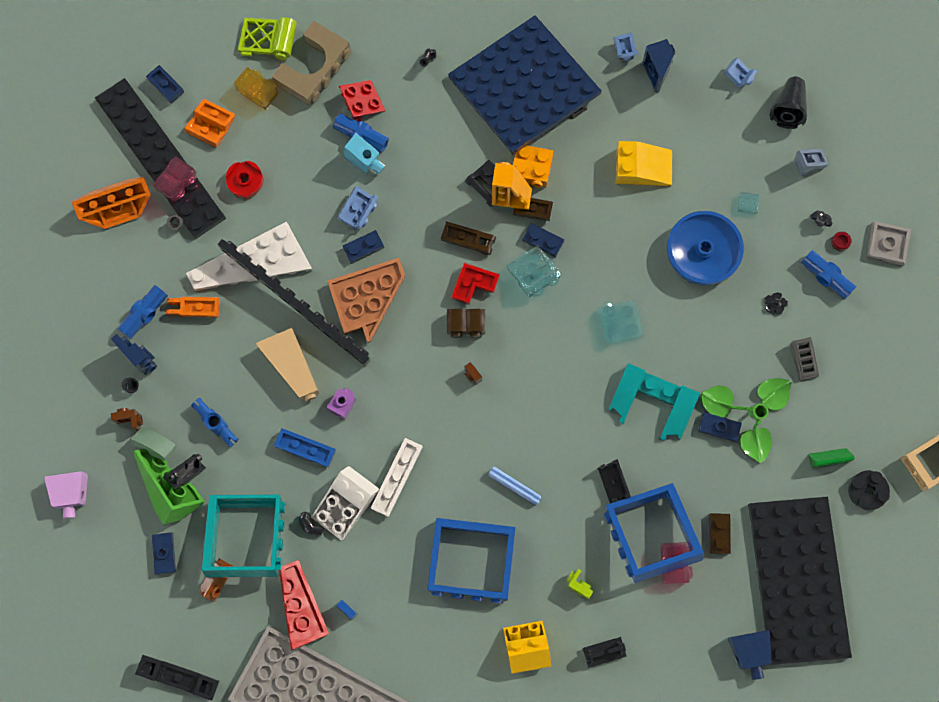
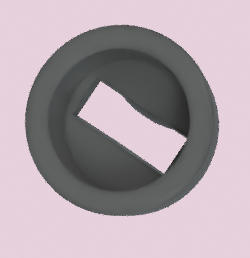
(173, 226)

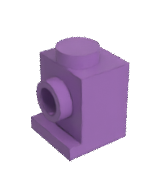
(342, 410)

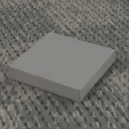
(888, 243)

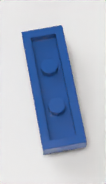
(305, 447)

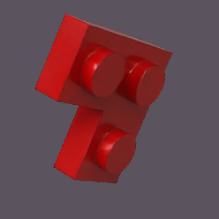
(471, 278)

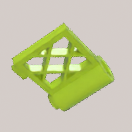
(281, 40)

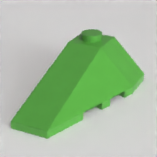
(168, 503)

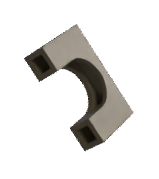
(308, 86)

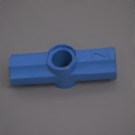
(350, 127)
(828, 274)
(142, 311)

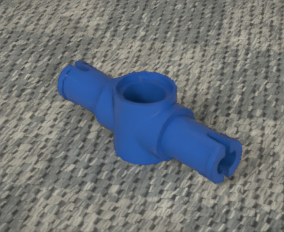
(208, 415)

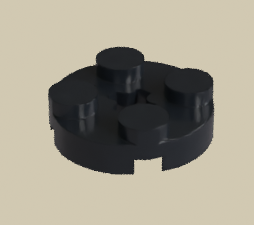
(877, 482)

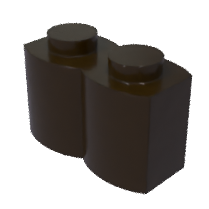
(466, 322)

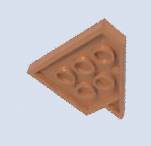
(366, 296)

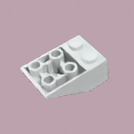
(345, 502)

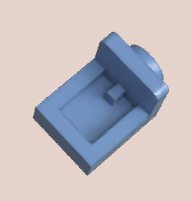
(625, 46)
(739, 73)

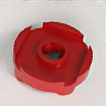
(247, 188)

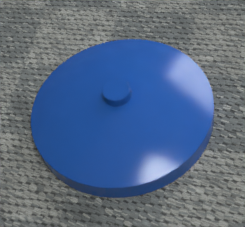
(705, 248)

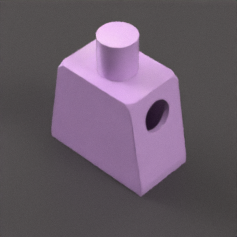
(67, 491)

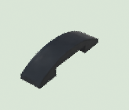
(177, 677)

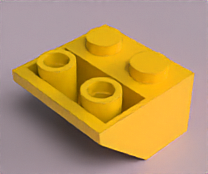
(527, 647)

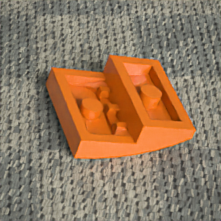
(210, 123)

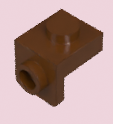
(125, 415)

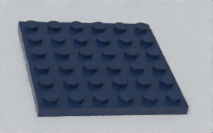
(524, 84)

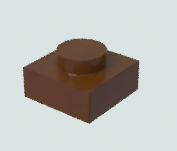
(472, 374)

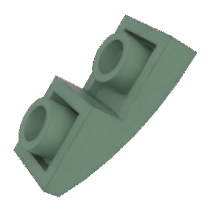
(156, 444)

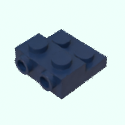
(139, 356)

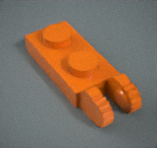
(195, 307)

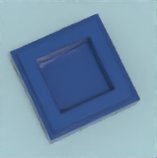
(346, 609)

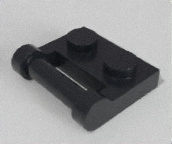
(486, 174)

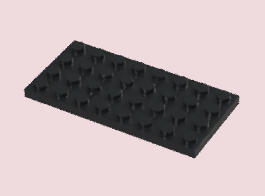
(799, 580)

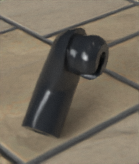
(428, 54)
(307, 526)

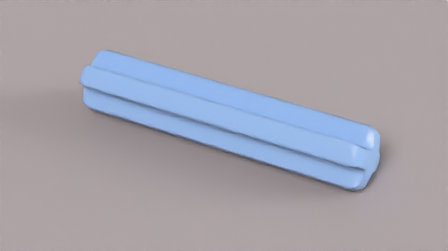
(514, 485)

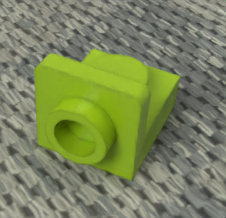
(581, 587)

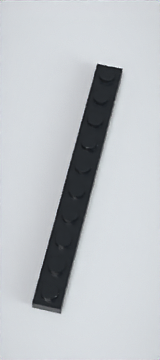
(288, 296)

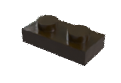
(538, 209)
(719, 533)

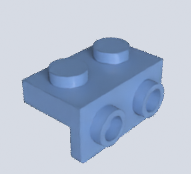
(357, 208)

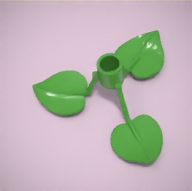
(774, 396)

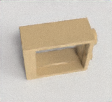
(917, 469)

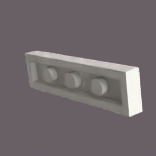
(396, 477)

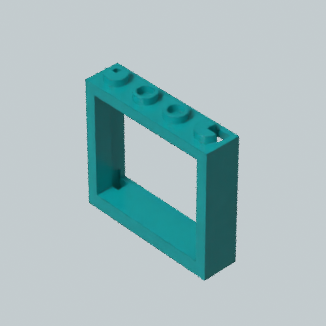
(242, 501)

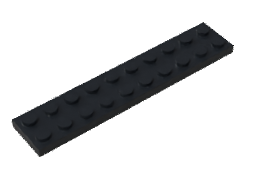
(155, 152)

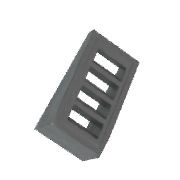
(811, 357)

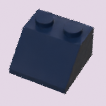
(658, 62)

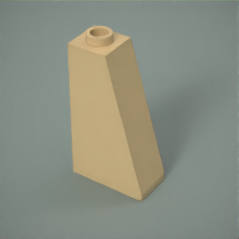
(288, 359)

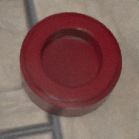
(841, 241)

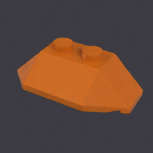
(113, 203)

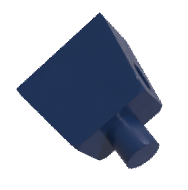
(752, 651)

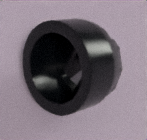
(133, 385)

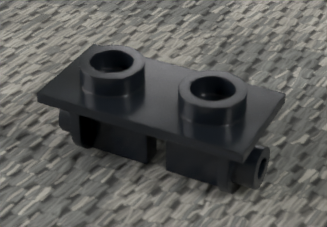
(185, 471)
(604, 652)

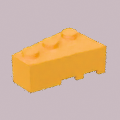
(510, 187)

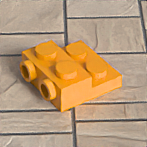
(534, 165)

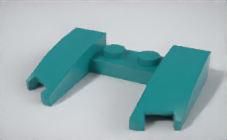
(681, 398)

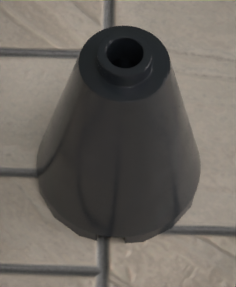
(791, 104)

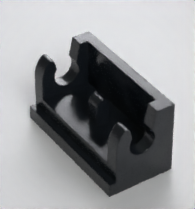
(613, 481)

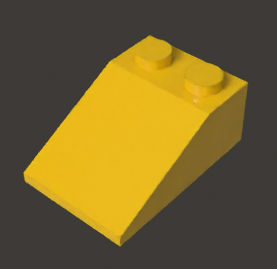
(643, 164)

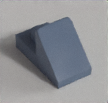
(810, 159)

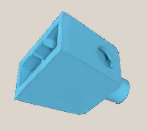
(358, 150)

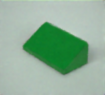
(830, 458)

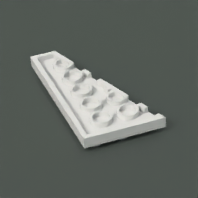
(273, 250)

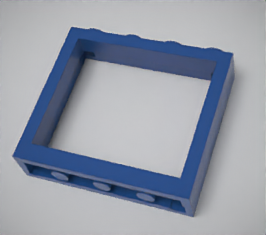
(693, 556)
(477, 595)

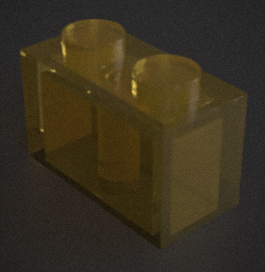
(256, 88)

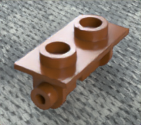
(212, 587)

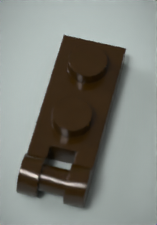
(468, 238)

